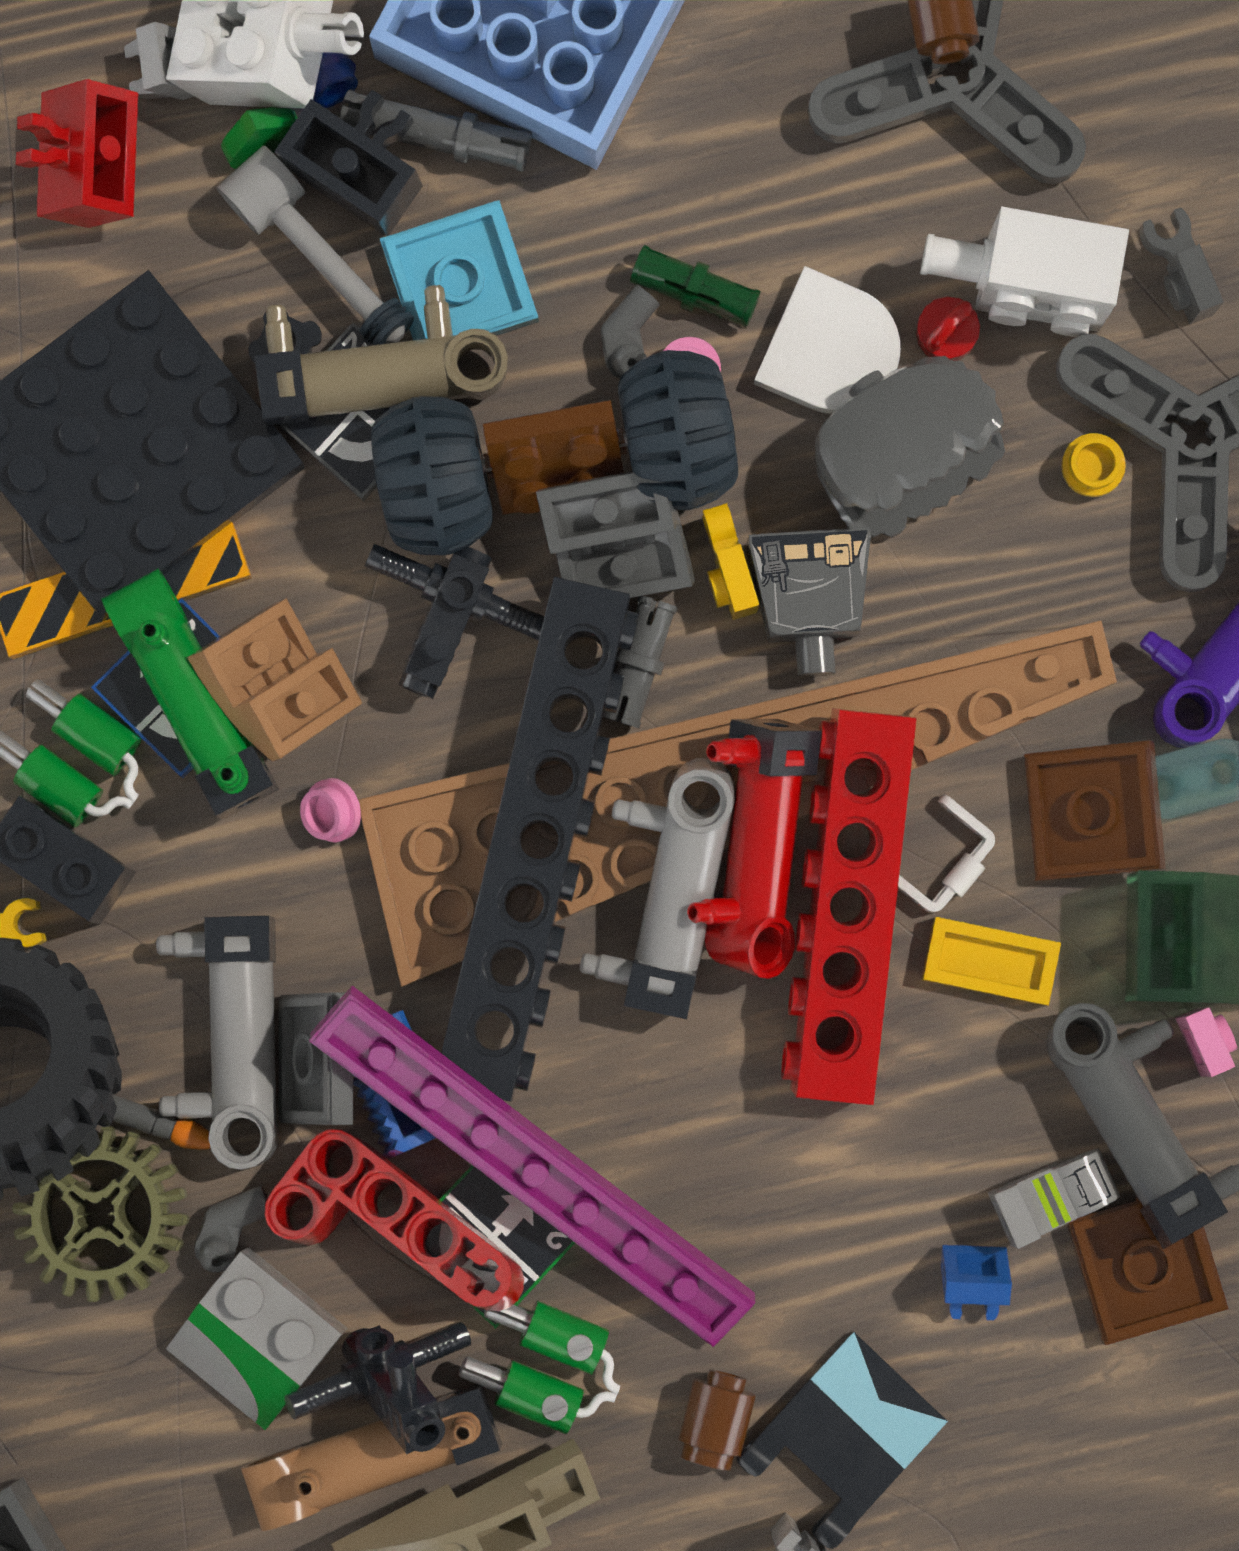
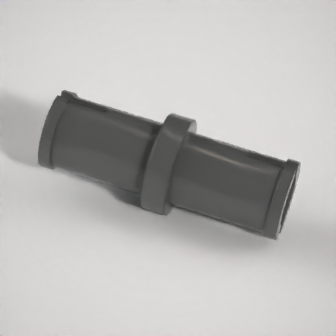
(643, 660)

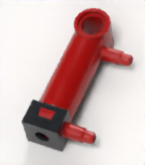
(749, 922)

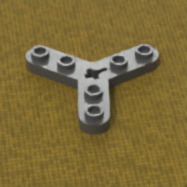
(990, 101)
(1191, 480)

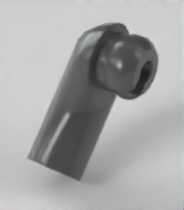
(622, 334)
(223, 1226)

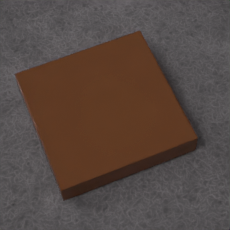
(1094, 811)
(1136, 1282)

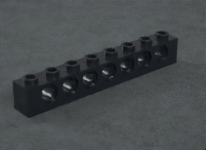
(571, 613)

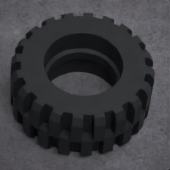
(82, 1073)

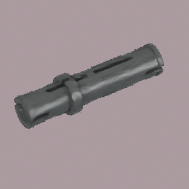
(447, 133)

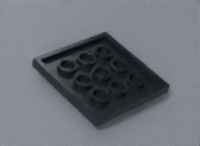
(132, 443)

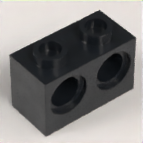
(61, 861)

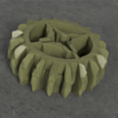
(125, 1233)

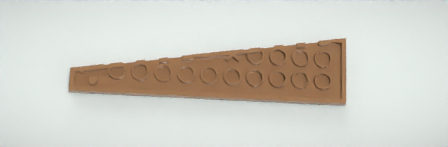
(437, 835)

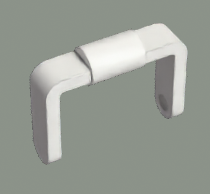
(966, 869)

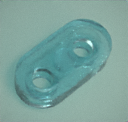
(1192, 781)

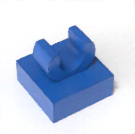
(975, 1277)

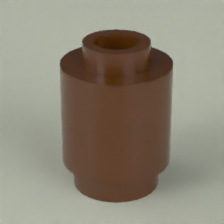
(944, 28)
(716, 1420)

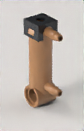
(365, 1460)

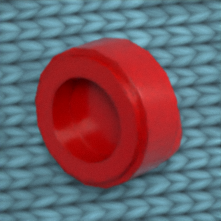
(948, 328)

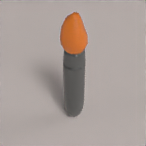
(181, 1132)

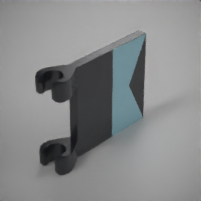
(852, 1429)

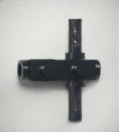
(455, 596)
(388, 1380)

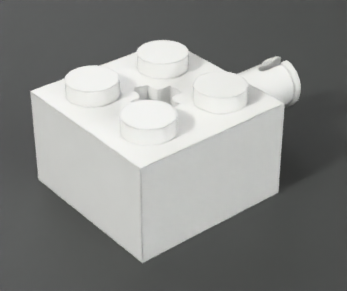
(257, 49)
(1037, 269)

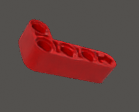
(405, 1229)

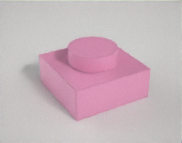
(1208, 1041)

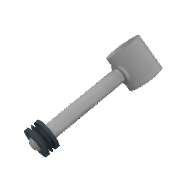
(265, 195)

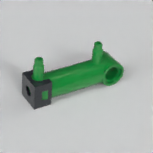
(160, 642)

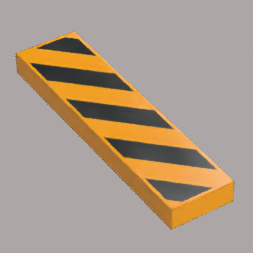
(57, 612)

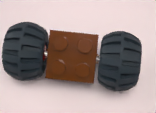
(435, 470)

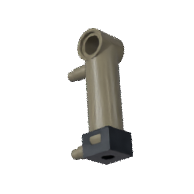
(371, 376)

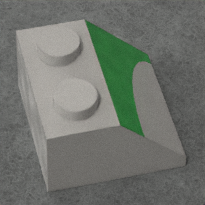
(255, 1337)

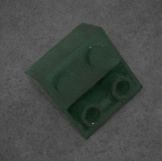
(1182, 937)

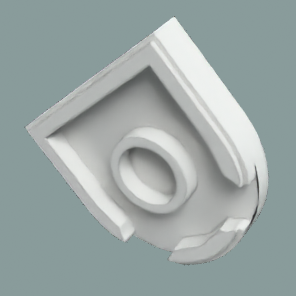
(828, 343)

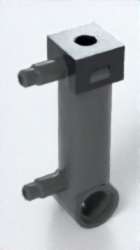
(1134, 1127)

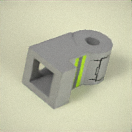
(1053, 1197)

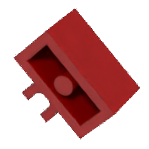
(84, 153)

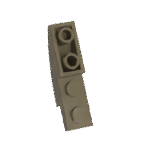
(497, 1516)

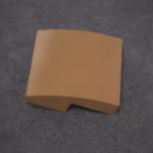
(275, 681)

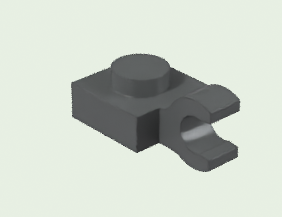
(1189, 280)

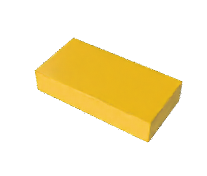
(991, 961)

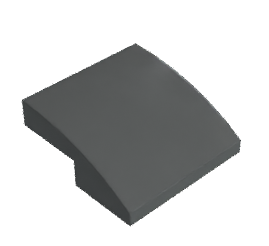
(615, 536)

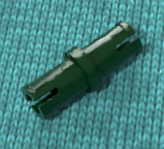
(695, 286)

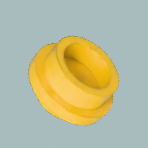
(1093, 465)

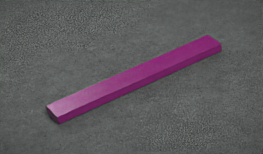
(531, 1166)

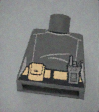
(811, 590)

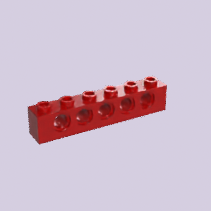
(850, 1069)

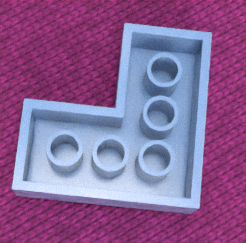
(532, 63)

